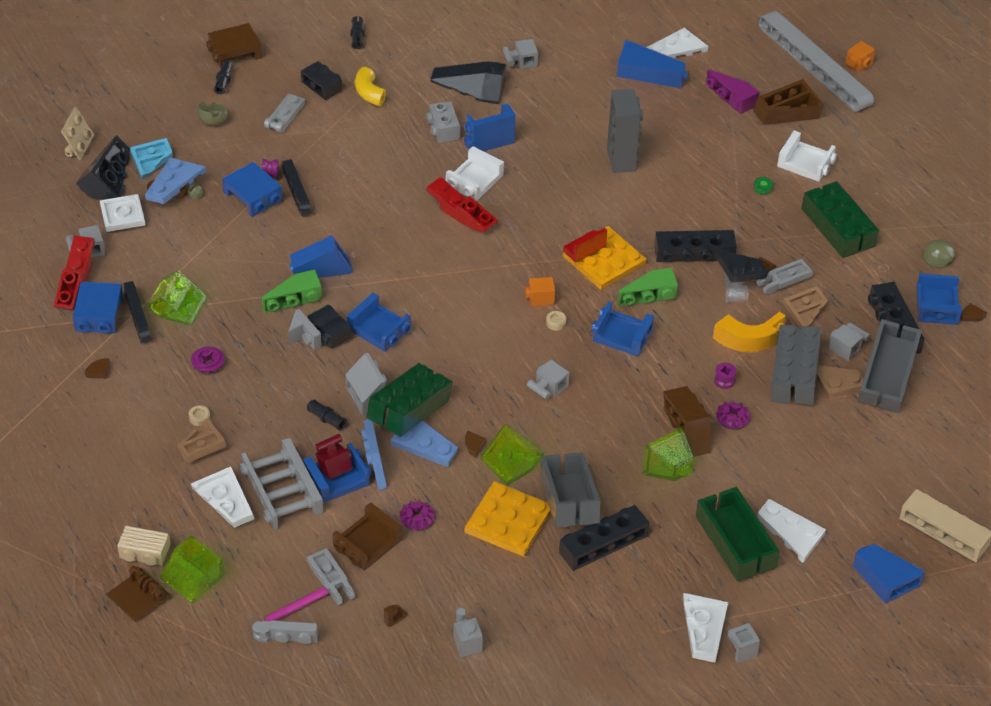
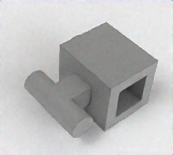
(524, 53)
(94, 232)
(847, 340)
(550, 380)
(467, 634)

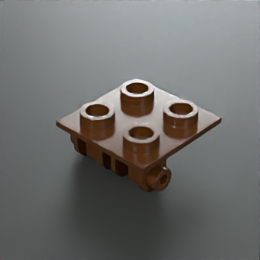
(138, 594)

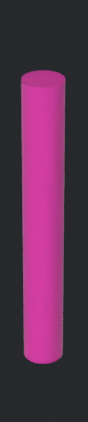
(306, 600)

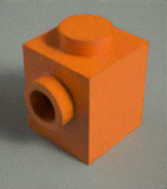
(860, 56)
(540, 291)

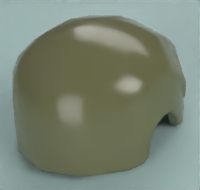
(212, 114)
(939, 253)

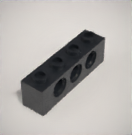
(692, 245)
(890, 306)
(604, 537)

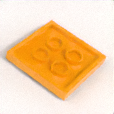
(610, 262)
(508, 518)

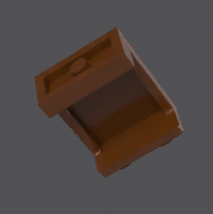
(233, 43)
(368, 537)

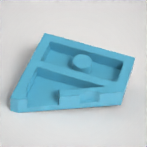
(151, 156)

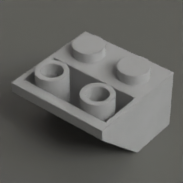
(364, 381)

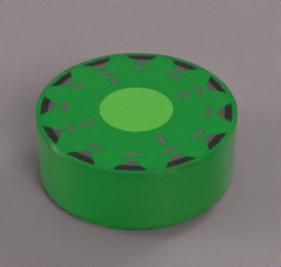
(763, 185)

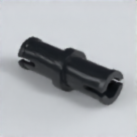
(357, 32)
(223, 77)
(326, 414)

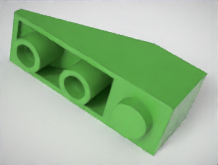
(651, 287)
(295, 291)

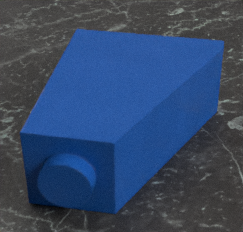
(324, 257)
(886, 572)

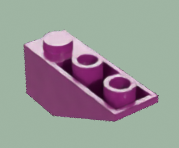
(735, 92)

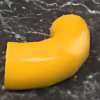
(366, 88)

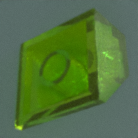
(511, 455)
(669, 457)

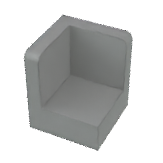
(745, 642)

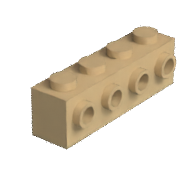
(946, 525)

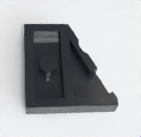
(741, 267)

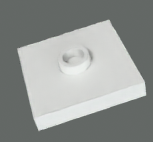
(122, 213)

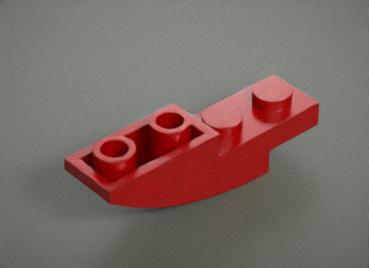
(462, 209)
(76, 271)

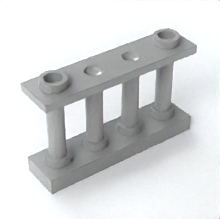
(295, 469)

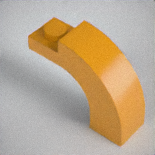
(748, 337)

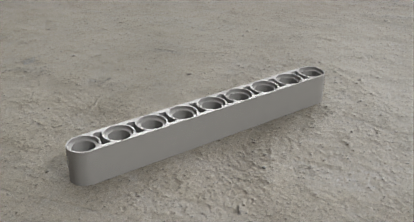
(816, 61)

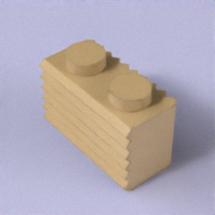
(143, 545)

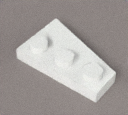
(678, 44)
(225, 496)
(792, 528)
(704, 625)

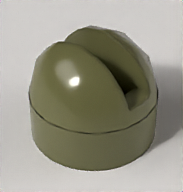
(195, 192)

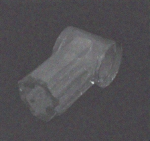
(735, 292)

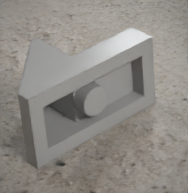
(303, 329)

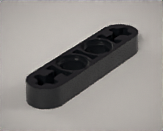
(296, 187)
(137, 311)

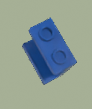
(491, 131)
(253, 188)
(938, 299)
(97, 307)
(377, 323)
(621, 330)
(344, 483)

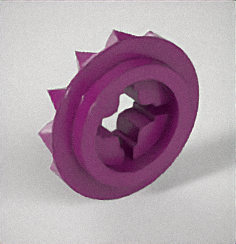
(207, 353)
(730, 420)
(417, 522)

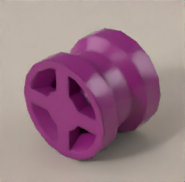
(271, 167)
(725, 375)

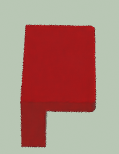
(586, 245)

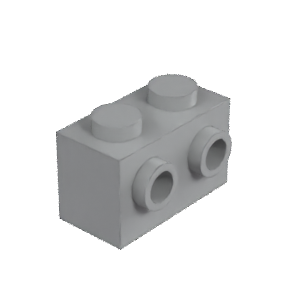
(443, 122)

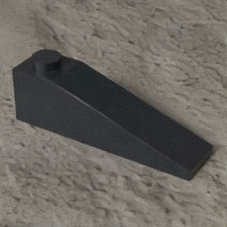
(479, 79)
(107, 172)

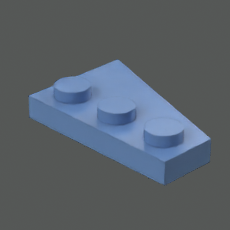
(172, 178)
(426, 443)
(372, 453)

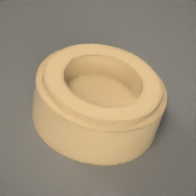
(556, 320)
(198, 415)

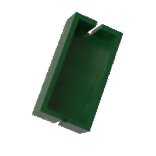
(840, 219)
(409, 399)
(737, 534)

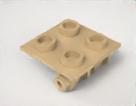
(77, 134)

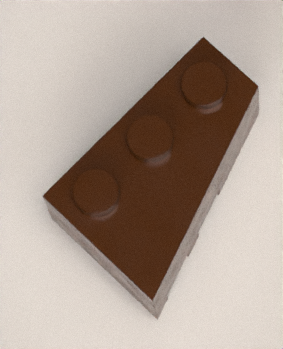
(789, 104)
(687, 413)

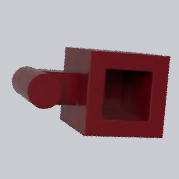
(333, 457)

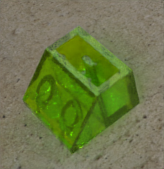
(177, 299)
(192, 569)

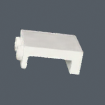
(805, 159)
(476, 174)

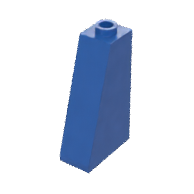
(650, 66)

